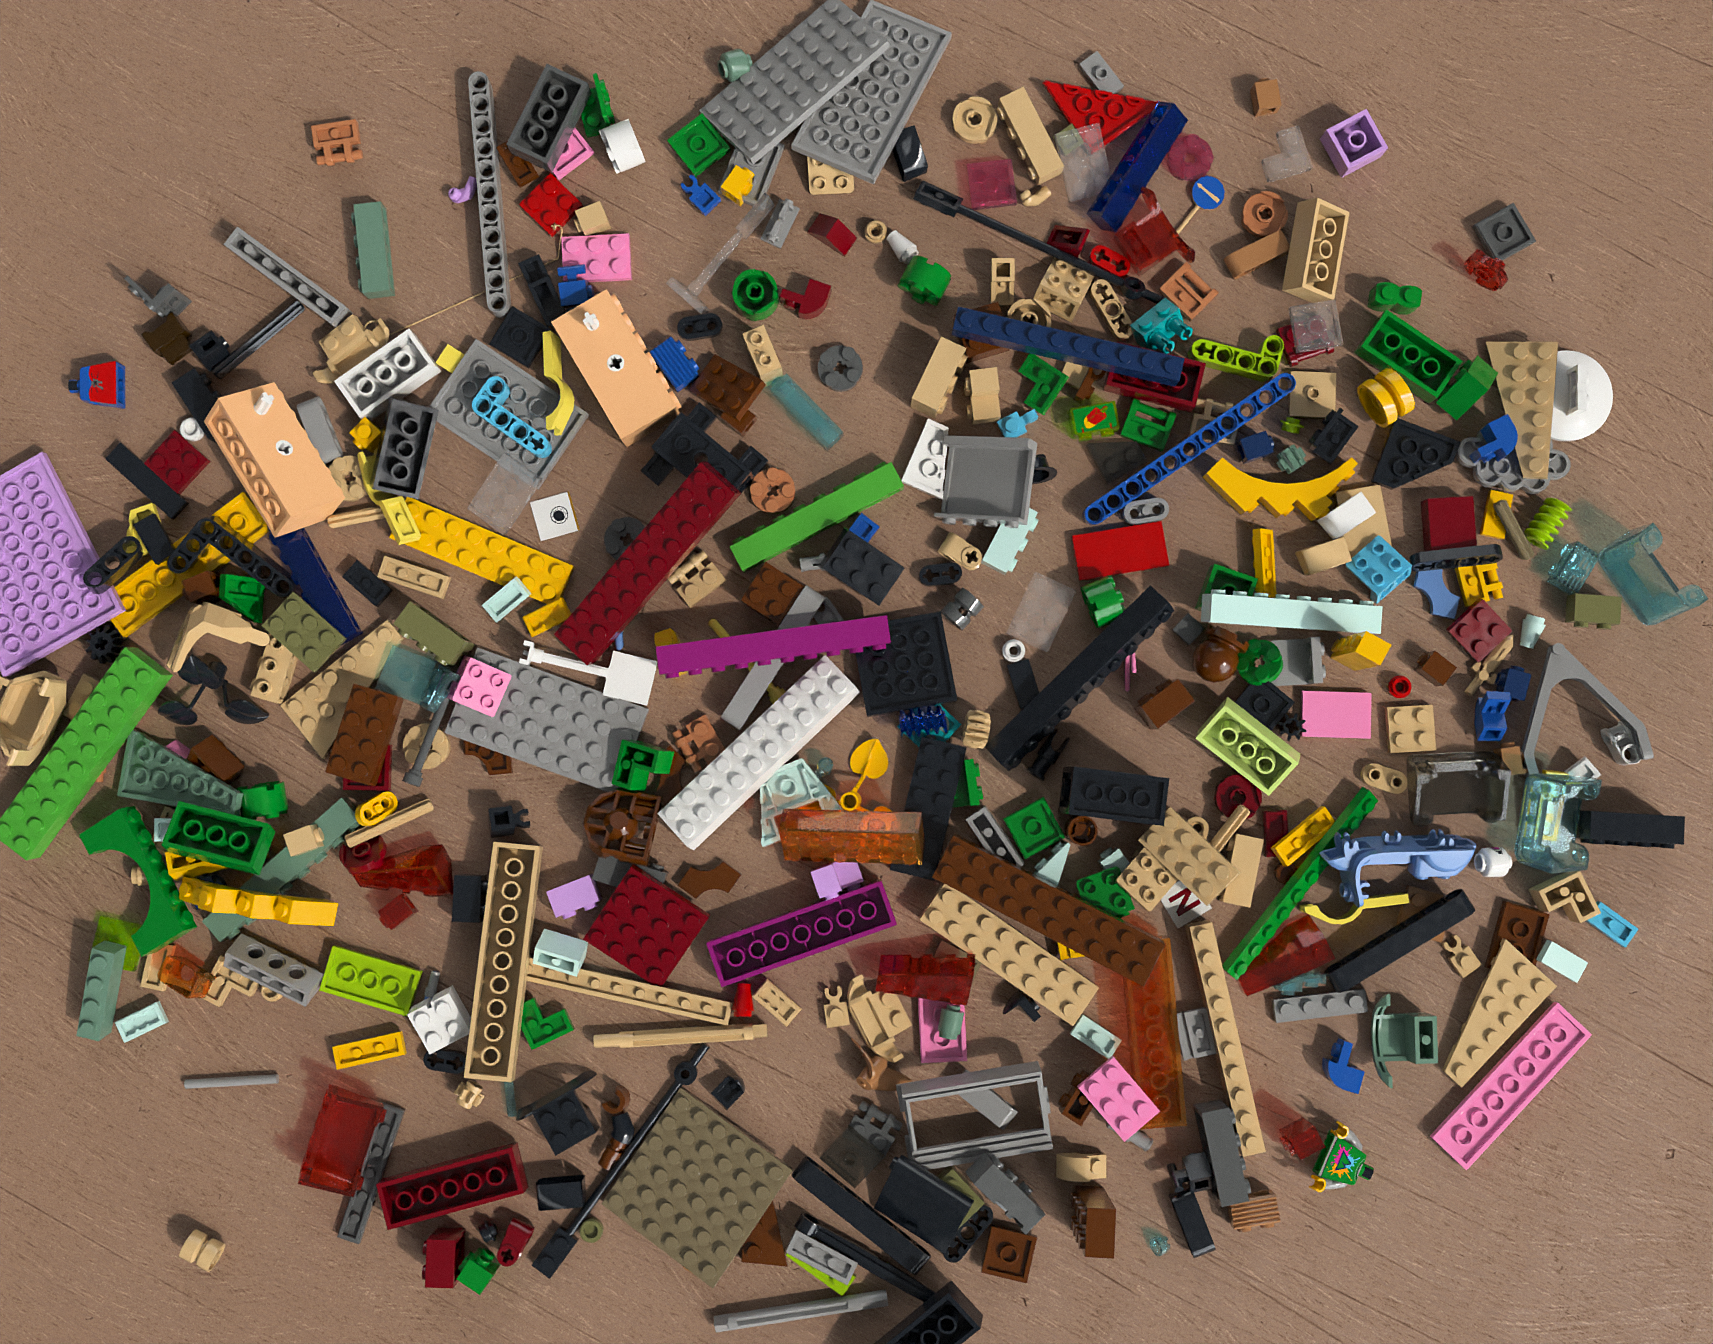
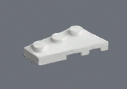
(927, 462)

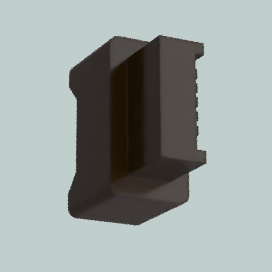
(170, 339)

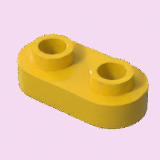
(375, 810)

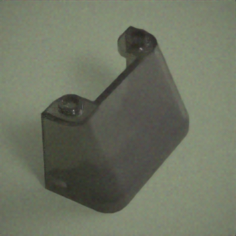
(1457, 785)

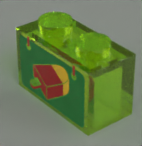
(1093, 420)

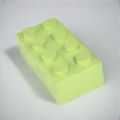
(1248, 746)

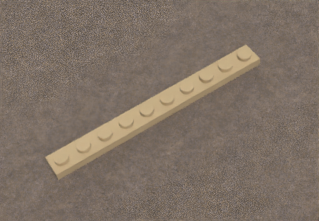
(635, 993)

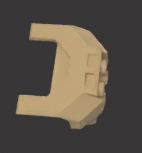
(216, 621)
(30, 714)

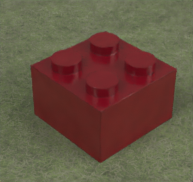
(443, 1255)

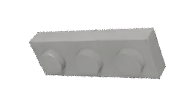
(821, 1257)

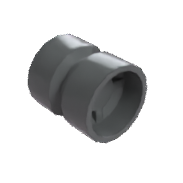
(968, 603)

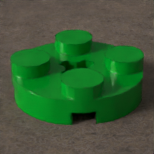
(1263, 673)

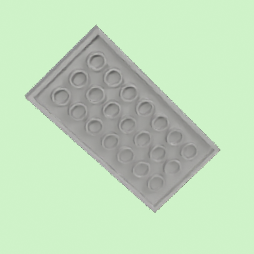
(794, 79)
(868, 114)
(552, 724)

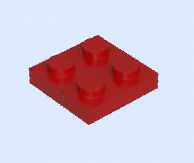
(550, 204)

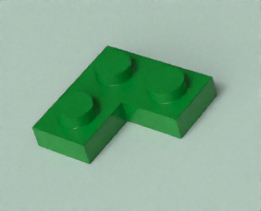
(1048, 382)
(540, 1029)

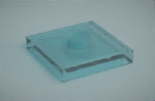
(406, 674)

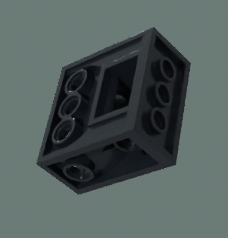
(1113, 795)

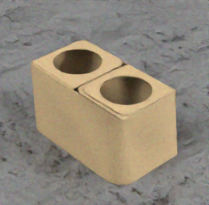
(1323, 556)

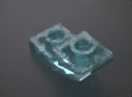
(1294, 984)

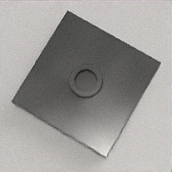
(1504, 233)

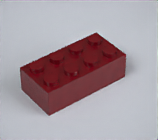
(1180, 397)

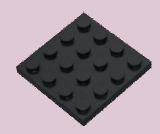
(911, 669)

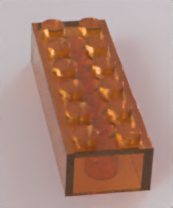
(852, 836)

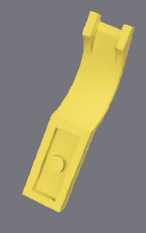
(553, 372)
(392, 506)
(1371, 902)

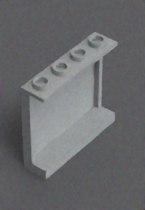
(988, 480)

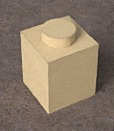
(592, 219)
(304, 840)

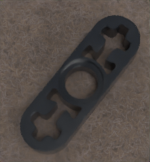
(962, 1250)

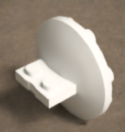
(1580, 396)

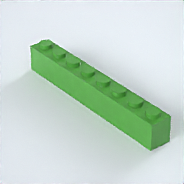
(816, 517)

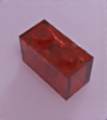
(1301, 1138)

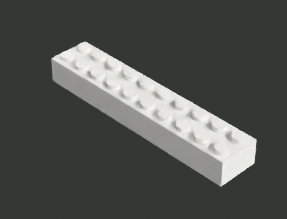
(758, 753)

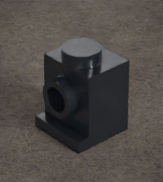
(210, 349)

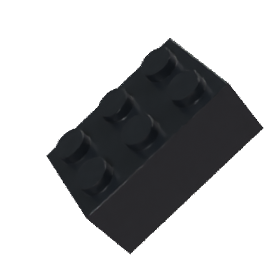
(861, 566)

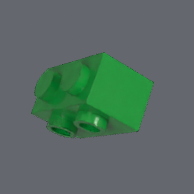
(478, 1269)

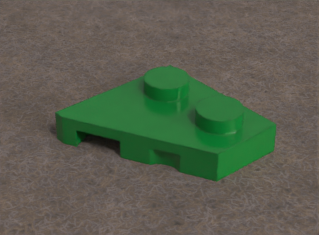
(244, 595)

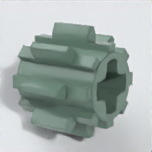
(1291, 459)

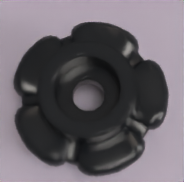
(488, 1231)

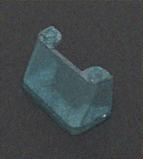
(1644, 580)
(1551, 822)

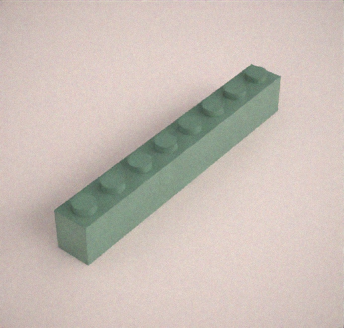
(284, 869)

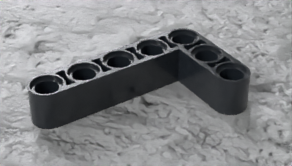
(234, 553)

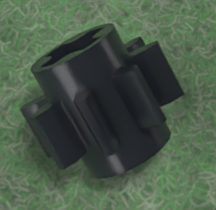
(1298, 724)

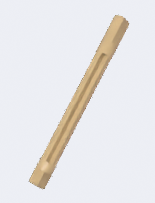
(681, 1036)

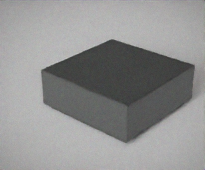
(1188, 629)

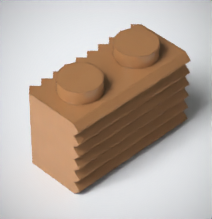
(1260, 1210)

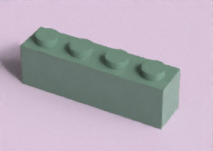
(373, 250)
(101, 990)

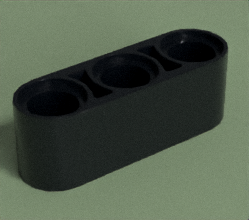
(110, 576)
(1192, 1222)

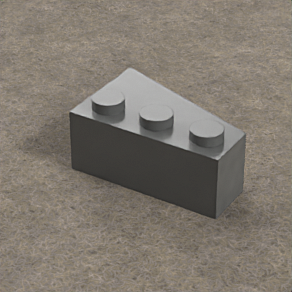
(1006, 1191)

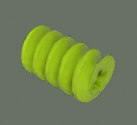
(1545, 522)

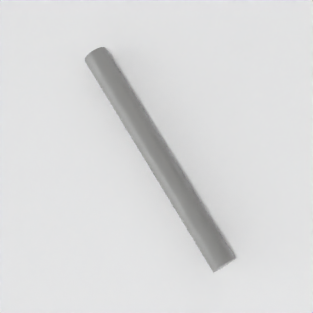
(231, 1081)

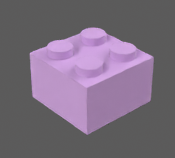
(1353, 143)

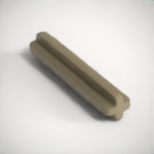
(1513, 529)

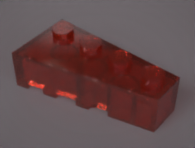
(927, 977)

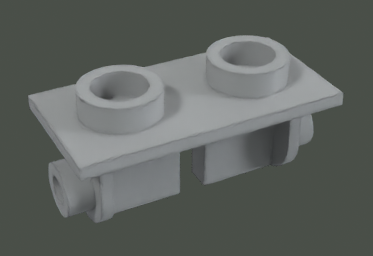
(780, 223)

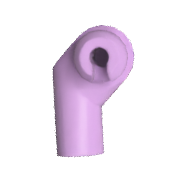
(463, 194)

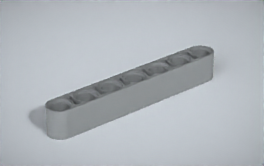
(761, 676)

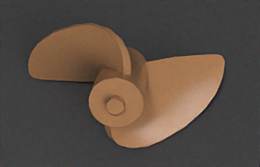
(877, 1074)

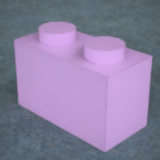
(573, 896)

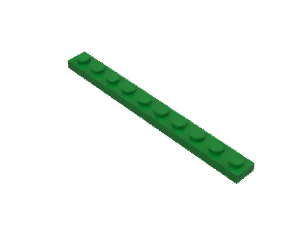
(1297, 886)

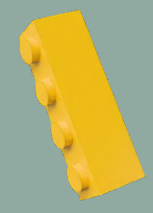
(1360, 651)
(184, 866)

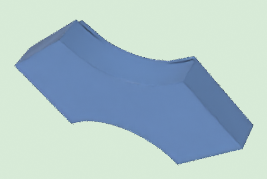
(1441, 600)

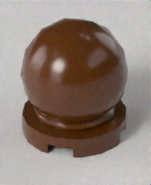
(1218, 655)

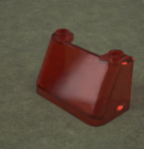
(340, 1141)

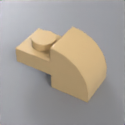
(1002, 280)
(1080, 1167)

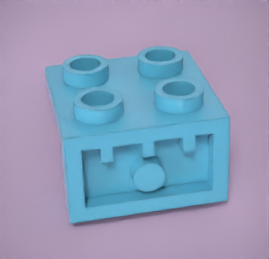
(1379, 568)

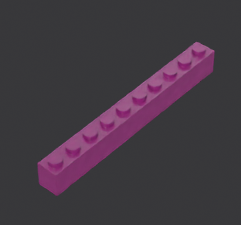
(773, 645)

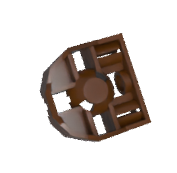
(625, 830)

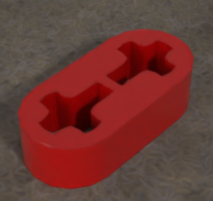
(1112, 257)

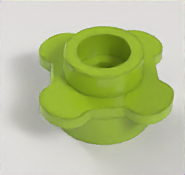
(1291, 425)

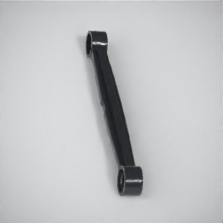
(813, 1228)

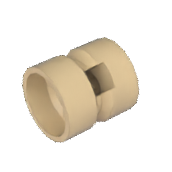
(200, 1249)

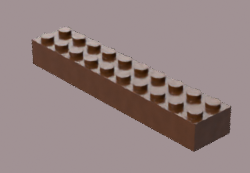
(1049, 909)

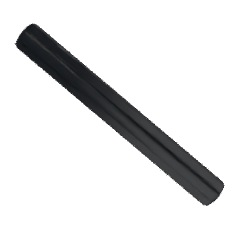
(258, 339)

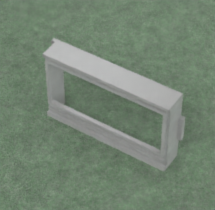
(971, 1150)

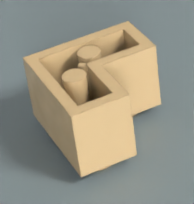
(983, 391)
(1568, 891)

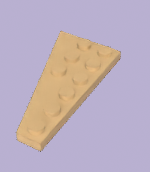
(1527, 394)
(322, 702)
(1501, 1005)

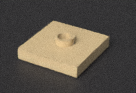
(1313, 395)

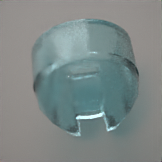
(1159, 1245)

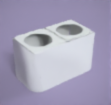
(1347, 516)

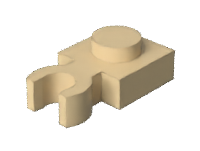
(1462, 958)
(836, 1011)

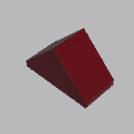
(832, 233)
(1068, 239)

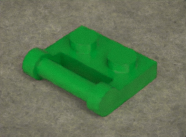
(1145, 431)

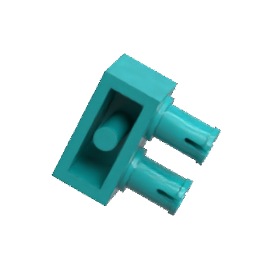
(1159, 325)

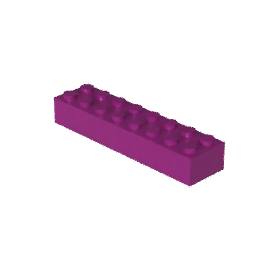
(801, 933)

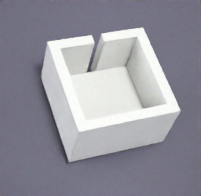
(442, 1022)

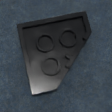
(1412, 453)

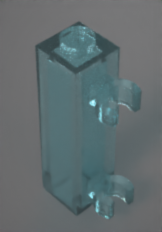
(806, 411)

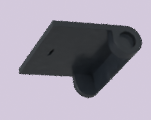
(923, 1203)

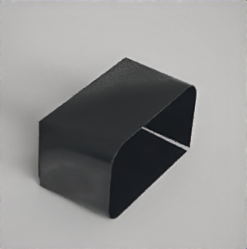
(909, 154)
(561, 1192)

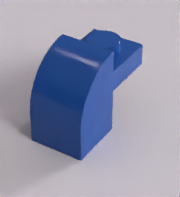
(1500, 439)
(1490, 717)
(1337, 1070)

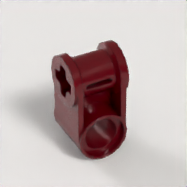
(515, 1239)

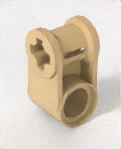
(957, 550)

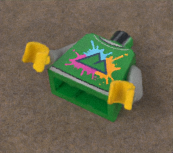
(1340, 1161)

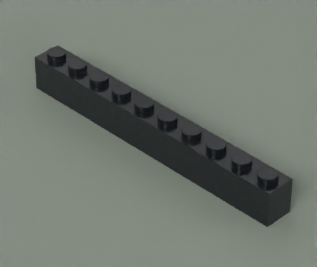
(1080, 678)

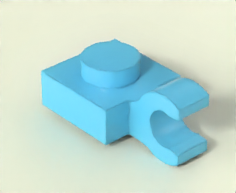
(1014, 425)

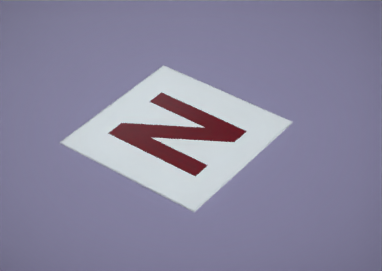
(1183, 904)

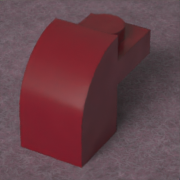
(809, 304)

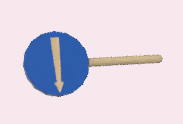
(1206, 194)

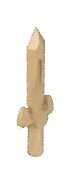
(1489, 665)

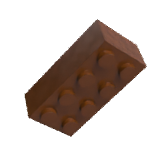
(364, 735)
(1093, 1221)

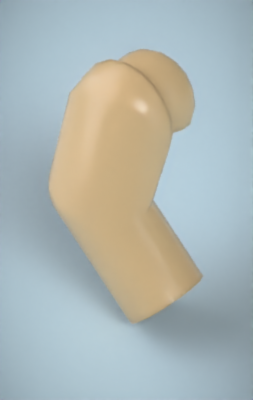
(1035, 199)

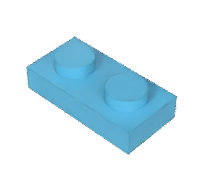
(1613, 925)

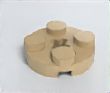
(974, 133)
(340, 469)
(436, 755)

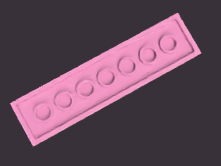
(1510, 1085)

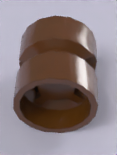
(1080, 830)

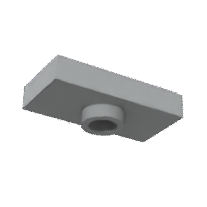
(1100, 74)

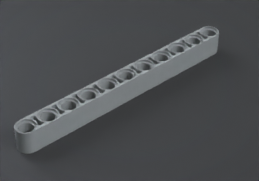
(487, 184)

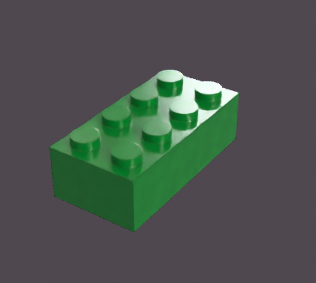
(1411, 354)
(218, 838)

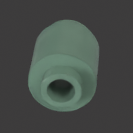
(950, 1022)

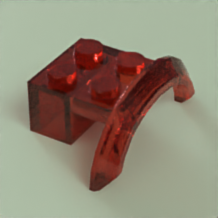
(1151, 238)

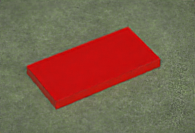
(1120, 551)

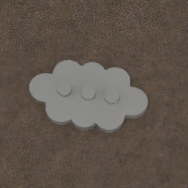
(1507, 471)

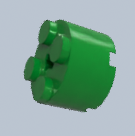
(924, 280)
(760, 283)
(1103, 601)
(264, 799)

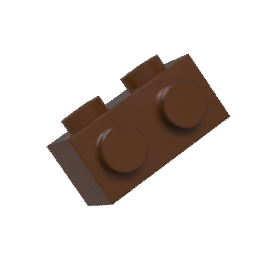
(216, 759)
(1075, 1104)

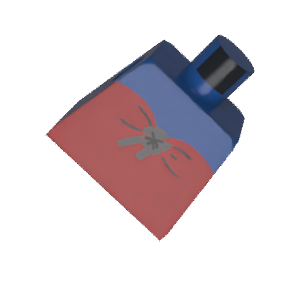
(101, 385)

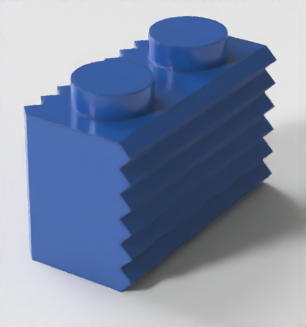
(674, 364)

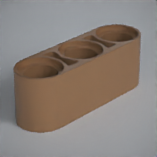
(1257, 254)

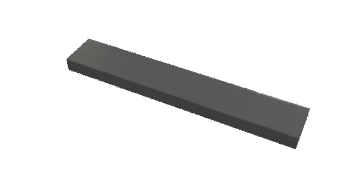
(373, 1169)

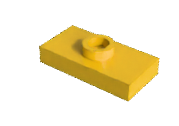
(1491, 523)
(547, 617)

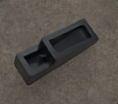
(542, 288)

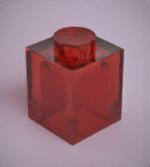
(397, 912)

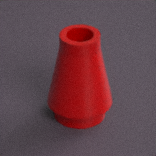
(743, 1001)

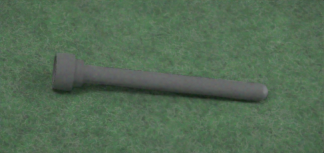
(414, 775)

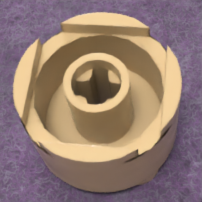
(1030, 310)

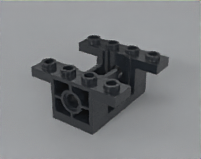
(687, 440)

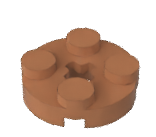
(1257, 203)
(759, 490)

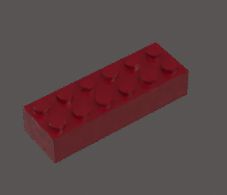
(452, 1185)

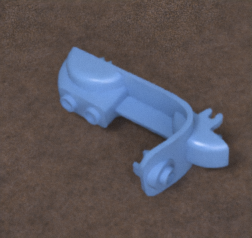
(1425, 855)

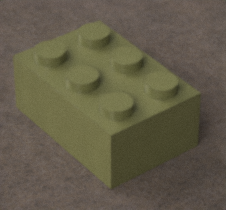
(433, 635)

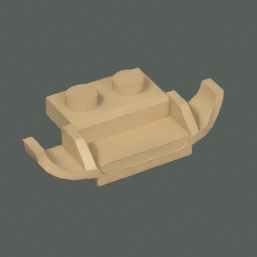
(349, 346)
(877, 1018)

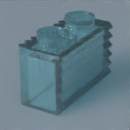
(1573, 567)

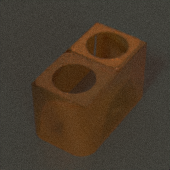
(199, 983)

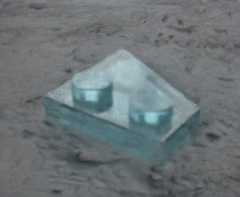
(437, 692)

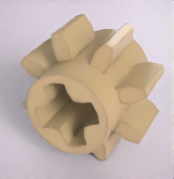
(469, 1094)

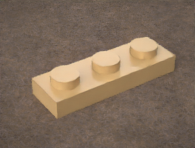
(414, 577)

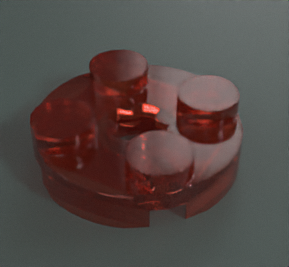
(1488, 270)

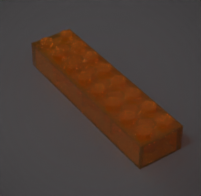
(1155, 1041)

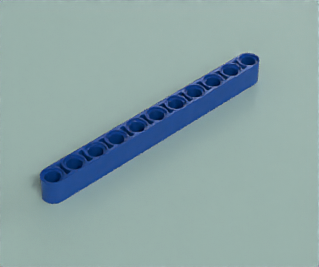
(1198, 444)

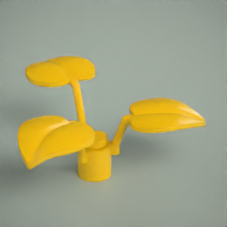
(867, 760)

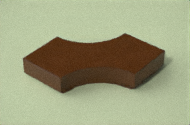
(495, 762)
(670, 783)
(699, 881)

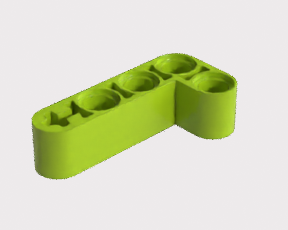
(1233, 354)

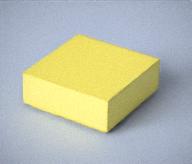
(449, 358)

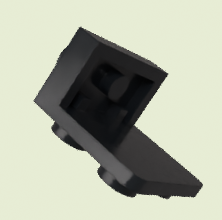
(1333, 437)

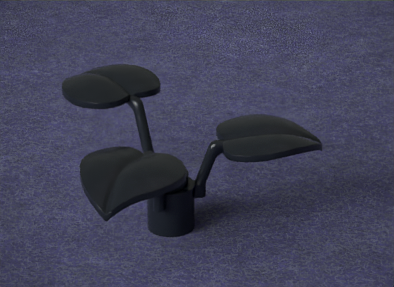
(210, 676)

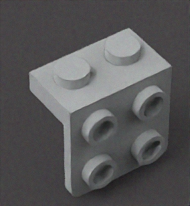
(1301, 662)

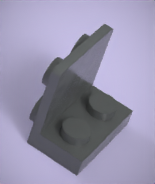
(166, 301)

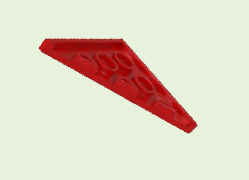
(1088, 107)

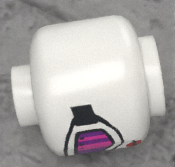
(1492, 862)

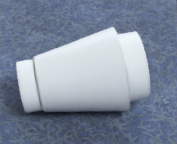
(902, 247)

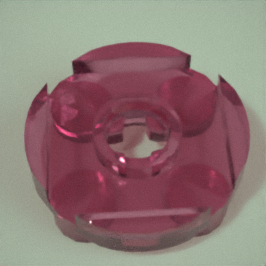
(1193, 146)

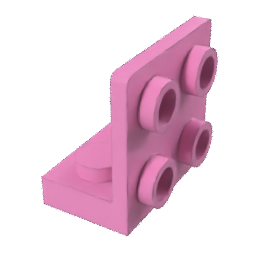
(479, 686)

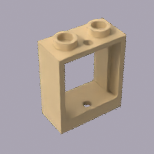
(762, 355)

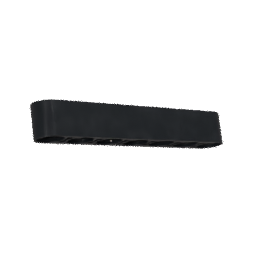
(1399, 940)
(861, 1215)

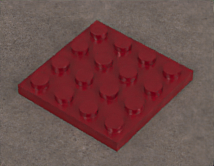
(646, 926)

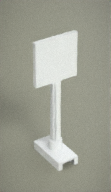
(626, 678)

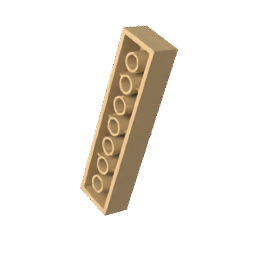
(1009, 953)

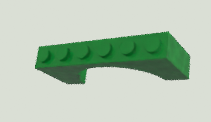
(167, 915)

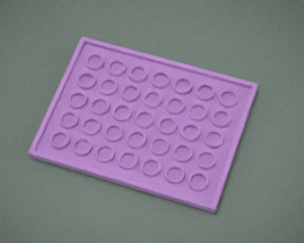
(44, 568)

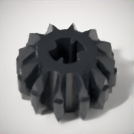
(99, 639)

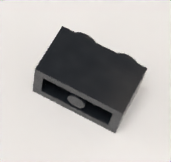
(469, 898)

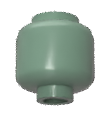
(734, 64)

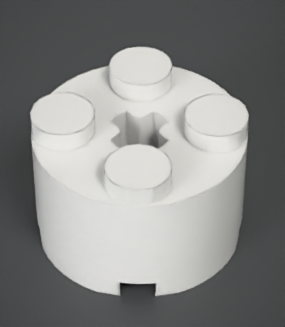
(622, 146)

